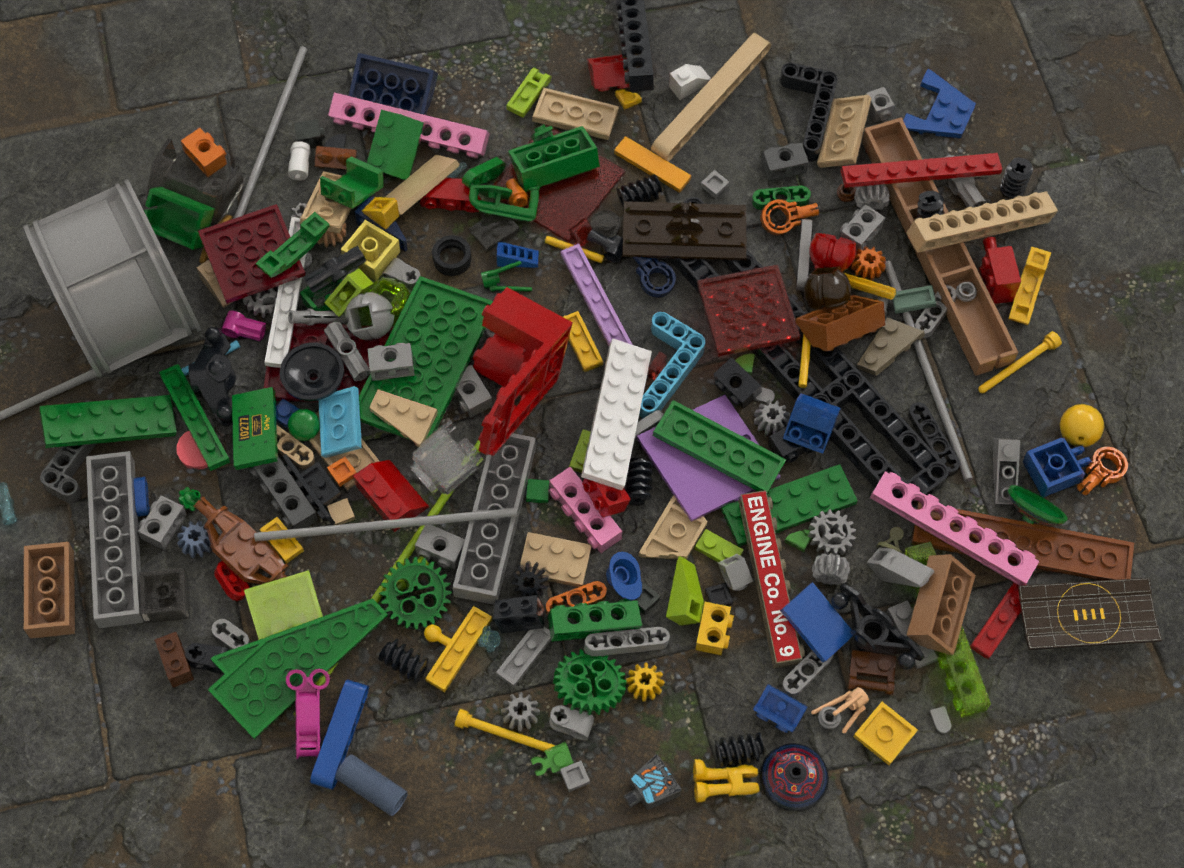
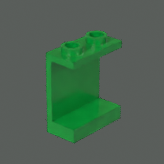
(355, 186)

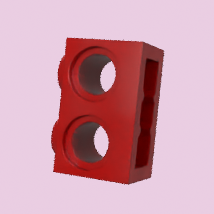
(606, 498)

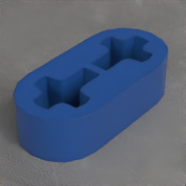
(141, 496)

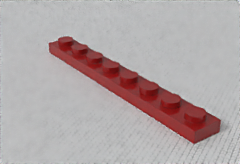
(921, 170)

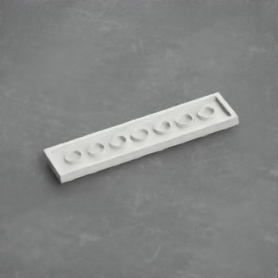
(616, 414)

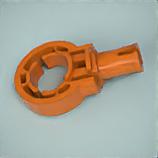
(798, 213)
(1100, 473)

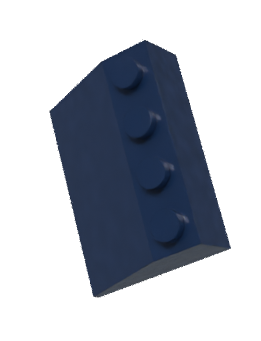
(392, 84)

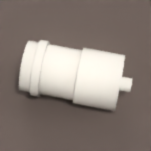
(298, 162)

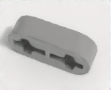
(233, 632)

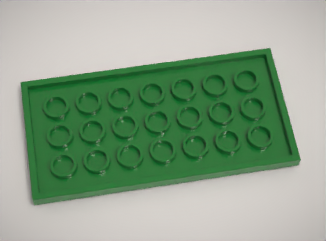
(443, 335)

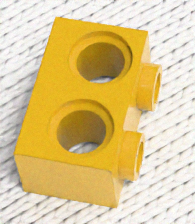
(709, 628)

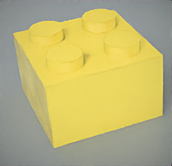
(377, 247)

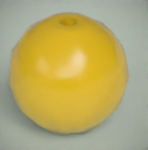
(1081, 425)

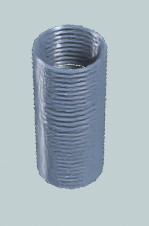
(369, 785)

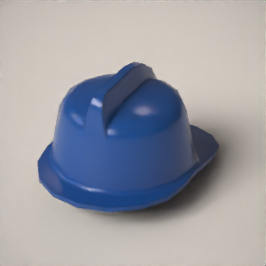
(624, 575)

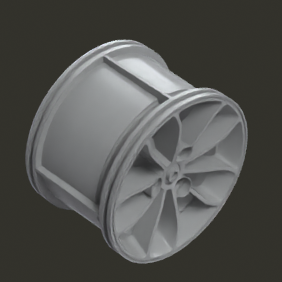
(111, 278)

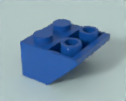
(811, 423)

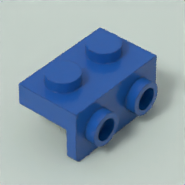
(780, 709)

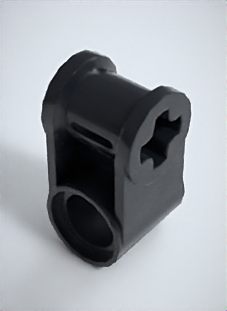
(204, 661)

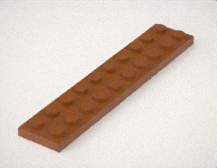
(1053, 547)

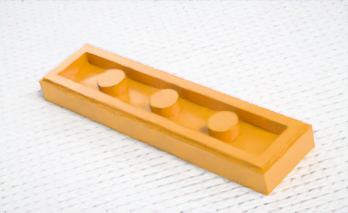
(652, 164)

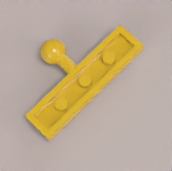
(457, 648)

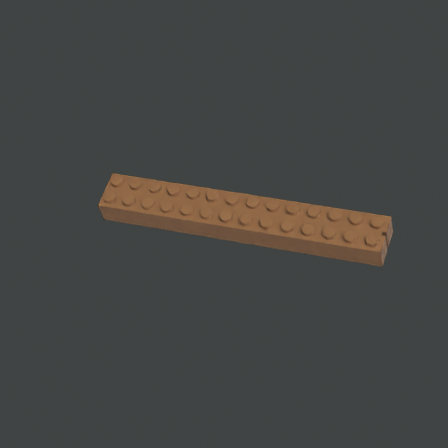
(973, 322)

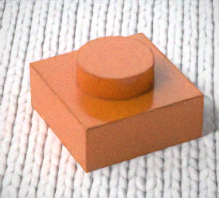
(341, 471)

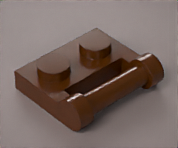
(875, 666)

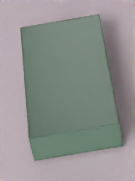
(914, 299)

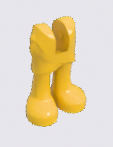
(733, 775)

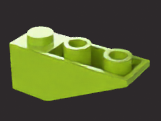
(686, 596)

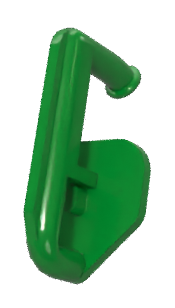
(504, 210)

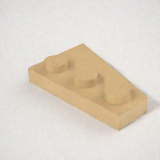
(407, 416)

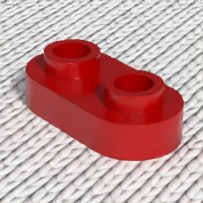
(232, 583)

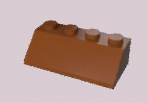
(840, 324)

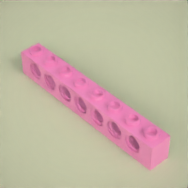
(478, 137)
(960, 540)

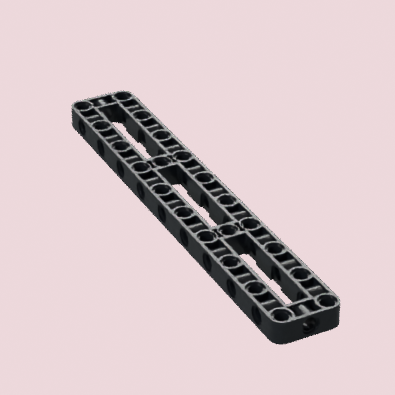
(863, 395)

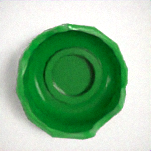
(303, 424)

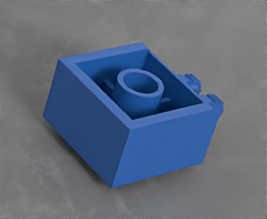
(1055, 466)

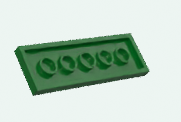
(107, 421)
(719, 447)
(799, 501)

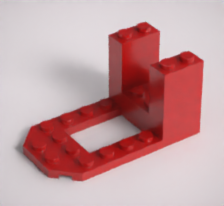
(520, 356)

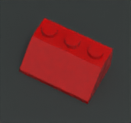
(607, 72)
(389, 491)

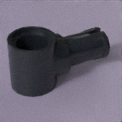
(611, 246)

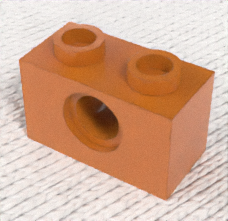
(209, 161)

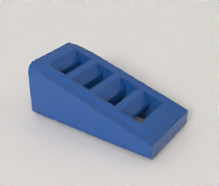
(511, 253)

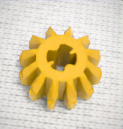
(639, 674)

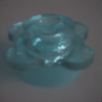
(494, 639)

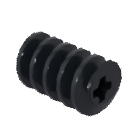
(1016, 177)
(640, 190)
(930, 204)
(638, 481)
(403, 660)
(739, 749)

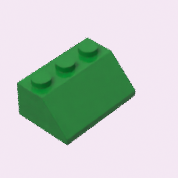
(395, 144)

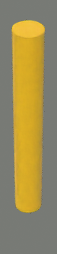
(564, 245)
(804, 366)

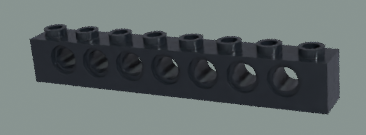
(635, 44)

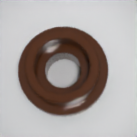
(846, 197)

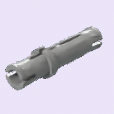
(297, 317)

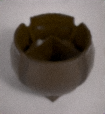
(827, 288)

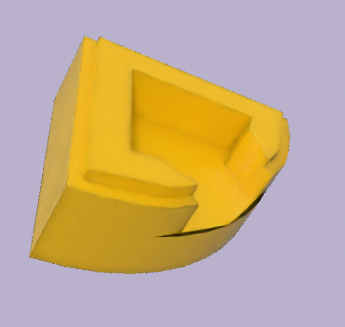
(627, 99)

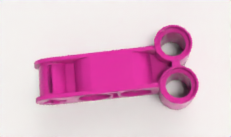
(307, 712)

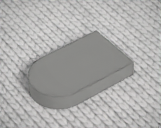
(765, 395)
(941, 720)

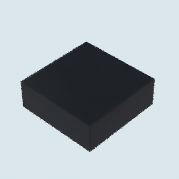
(719, 595)

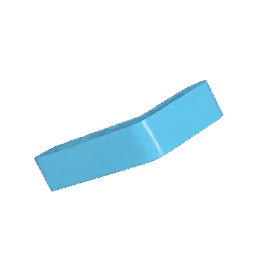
(674, 366)

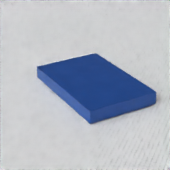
(817, 622)

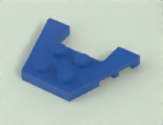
(949, 112)

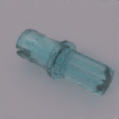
(6, 505)

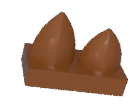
(333, 157)

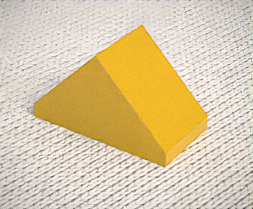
(382, 211)

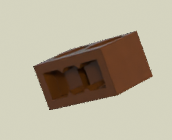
(174, 659)

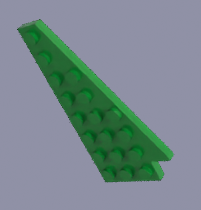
(256, 672)

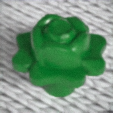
(189, 498)

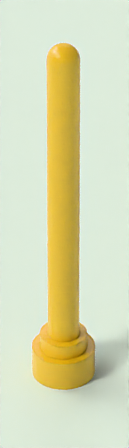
(1050, 341)
(464, 719)

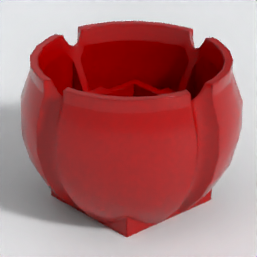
(831, 252)

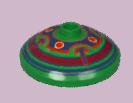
(1035, 507)

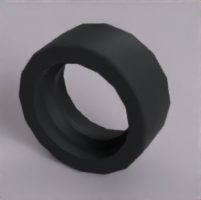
(449, 242)

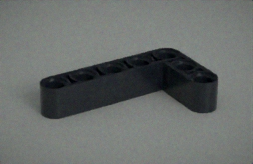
(823, 85)

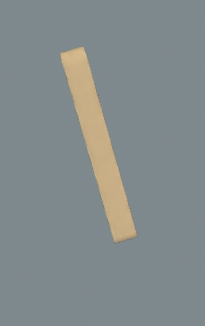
(710, 97)

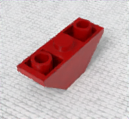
(449, 195)

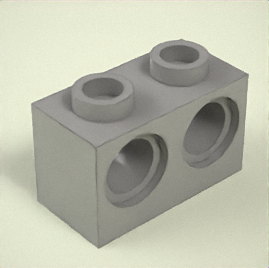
(864, 231)
(167, 524)

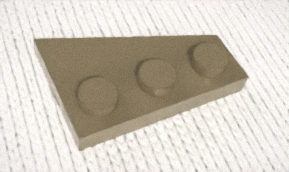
(887, 345)

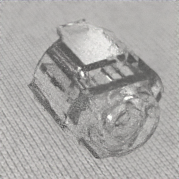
(443, 462)

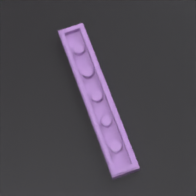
(594, 294)

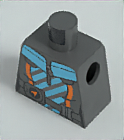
(652, 785)

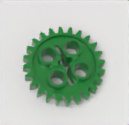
(420, 612)
(570, 685)

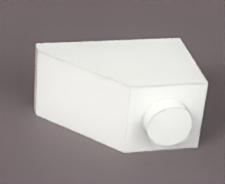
(687, 80)

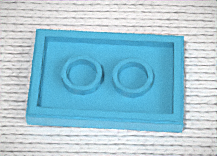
(340, 422)

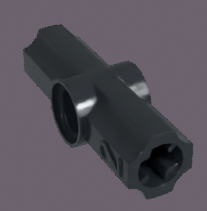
(335, 269)

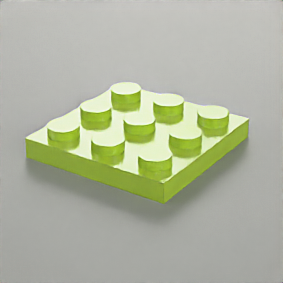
(283, 604)

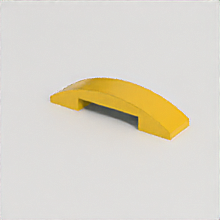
(1030, 285)

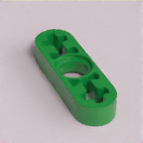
(484, 172)
(787, 191)

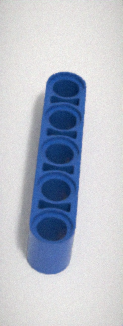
(339, 734)

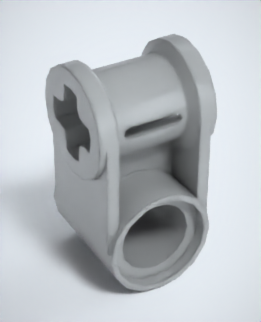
(402, 273)
(572, 723)

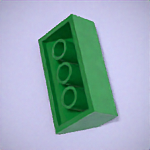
(554, 158)

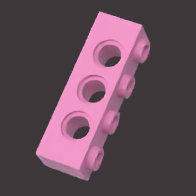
(570, 482)

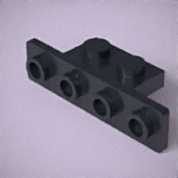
(319, 487)

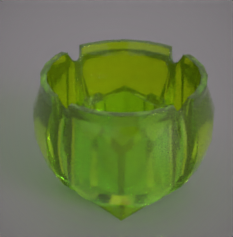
(395, 287)

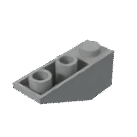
(1005, 467)
(898, 568)

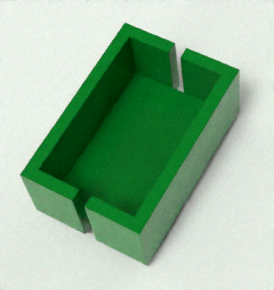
(177, 217)

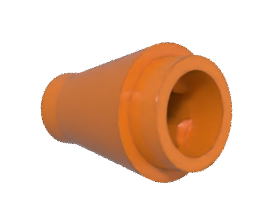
(519, 196)

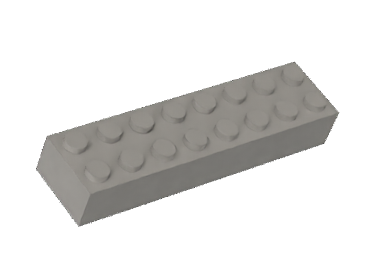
(114, 539)
(490, 540)

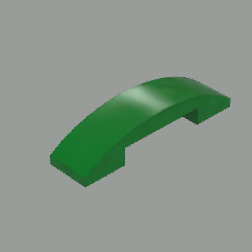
(295, 247)

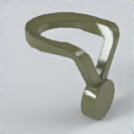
(896, 535)

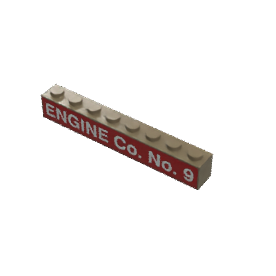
(770, 578)

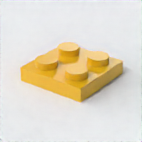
(885, 733)

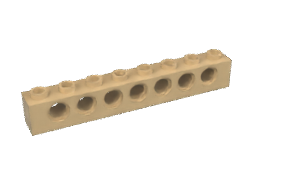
(981, 221)

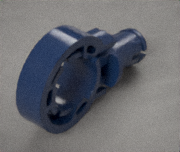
(655, 267)

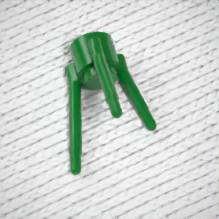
(491, 278)

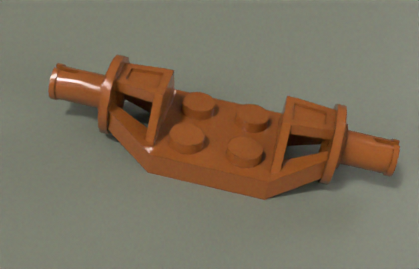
(238, 546)

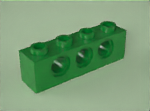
(563, 630)

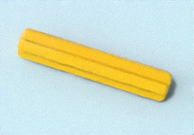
(871, 287)

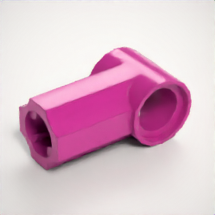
(238, 325)

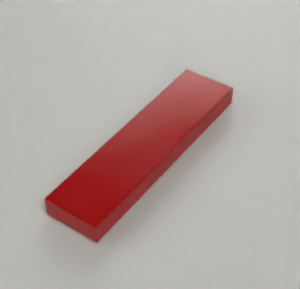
(998, 623)

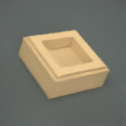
(341, 512)

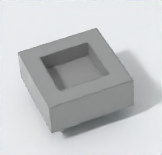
(715, 184)
(574, 776)

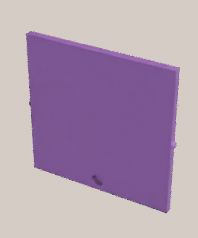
(692, 482)

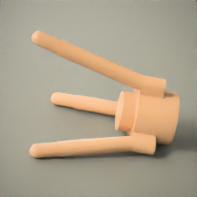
(854, 700)

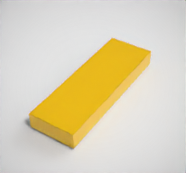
(583, 344)

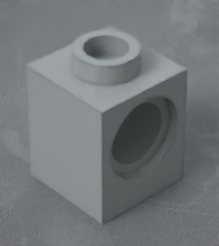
(880, 98)
(735, 572)

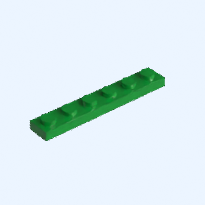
(194, 417)

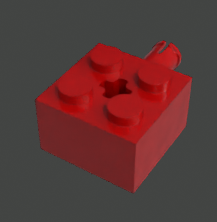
(999, 272)

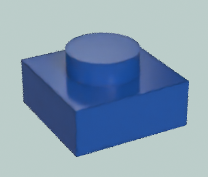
(284, 411)

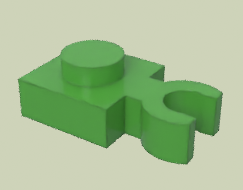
(556, 758)

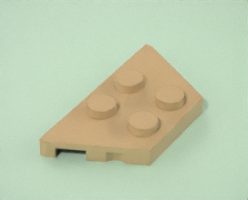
(673, 534)

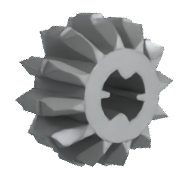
(874, 196)
(764, 414)
(831, 569)
(511, 711)

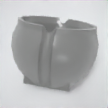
(380, 315)

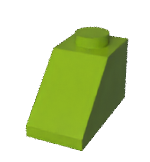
(350, 287)

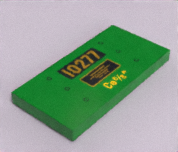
(254, 428)

